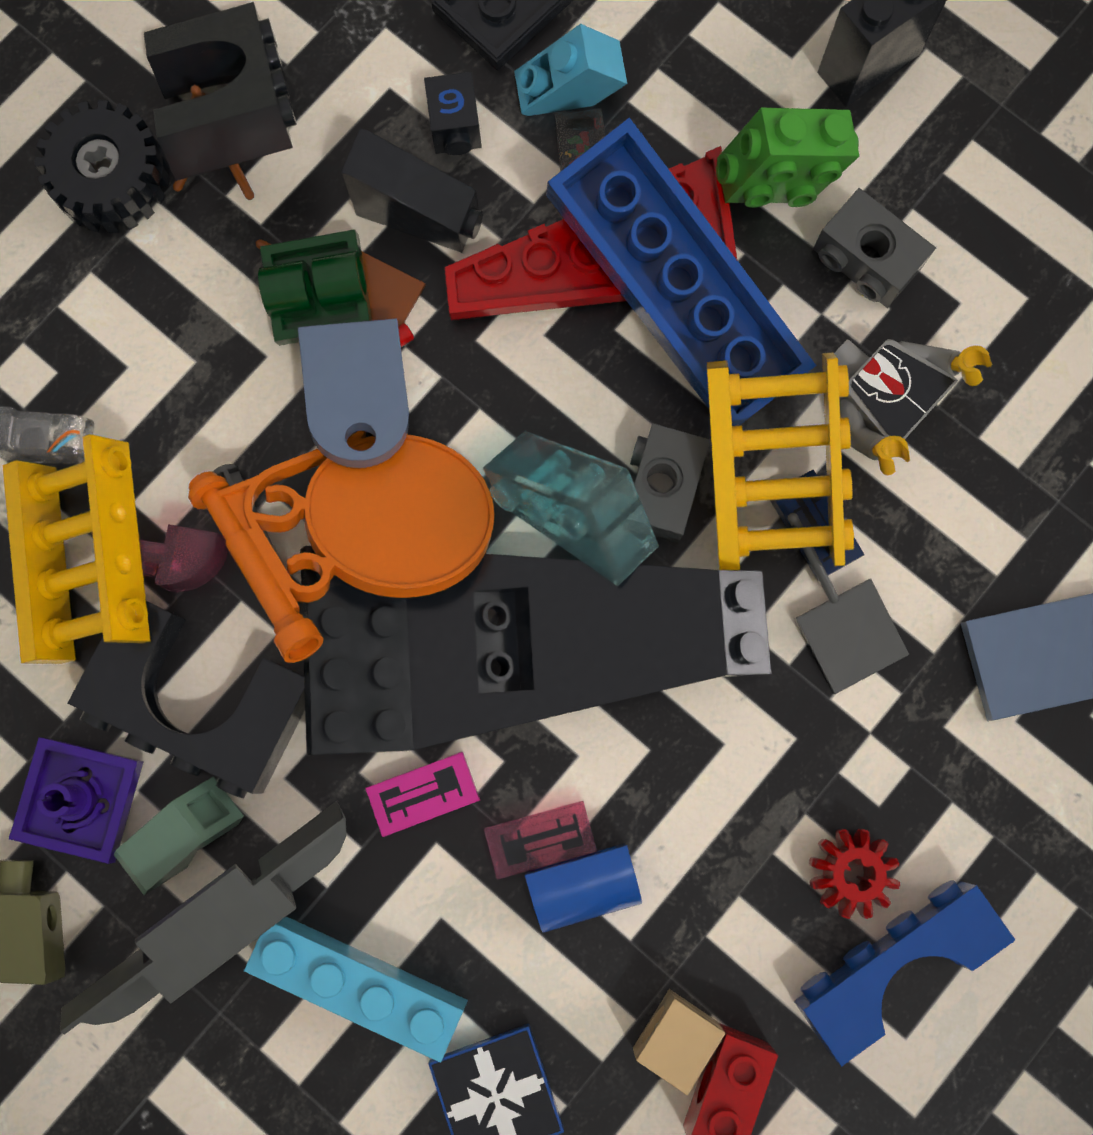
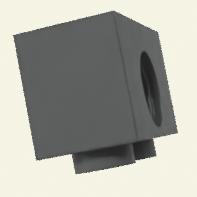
(870, 224)
(682, 459)

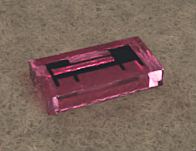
(540, 839)

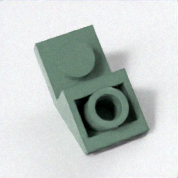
(176, 834)

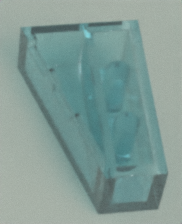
(575, 502)

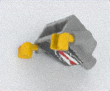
(898, 390)

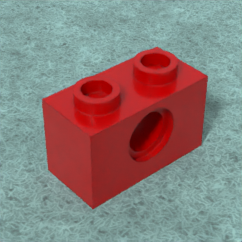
(731, 1086)

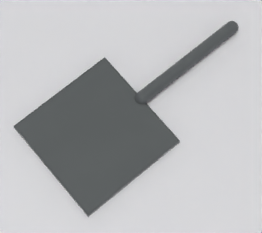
(850, 631)

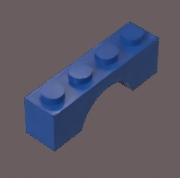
(848, 1003)

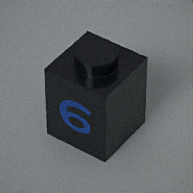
(453, 113)

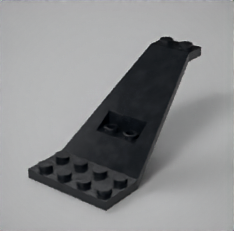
(564, 637)

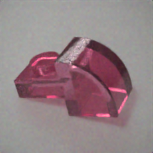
(185, 559)

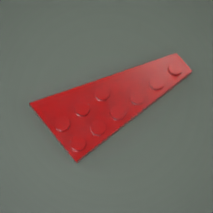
(555, 268)

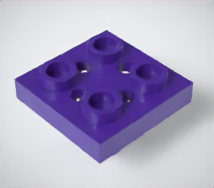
(59, 795)

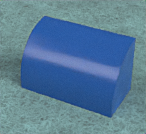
(583, 887)

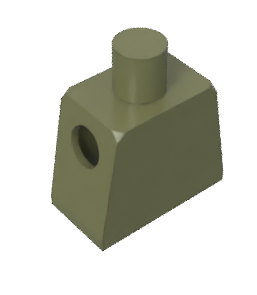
(28, 928)

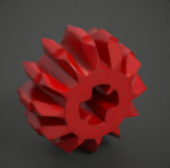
(871, 885)

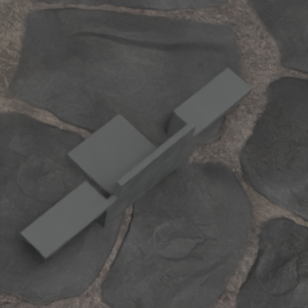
(210, 926)

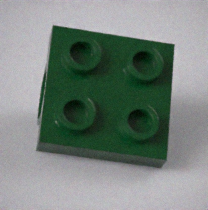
(313, 283)

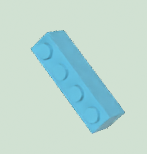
(357, 987)

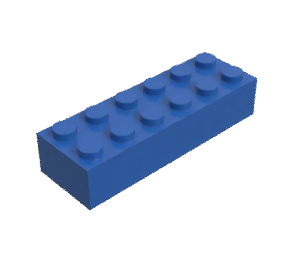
(673, 266)

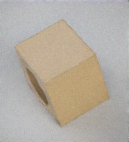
(678, 1042)

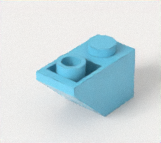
(571, 73)

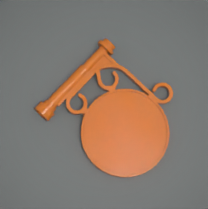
(380, 528)

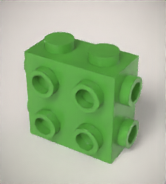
(787, 156)

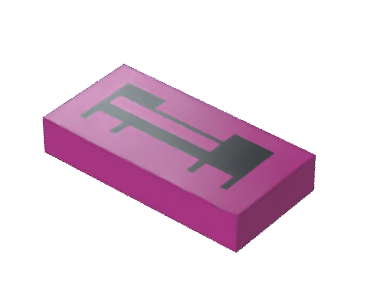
(422, 794)

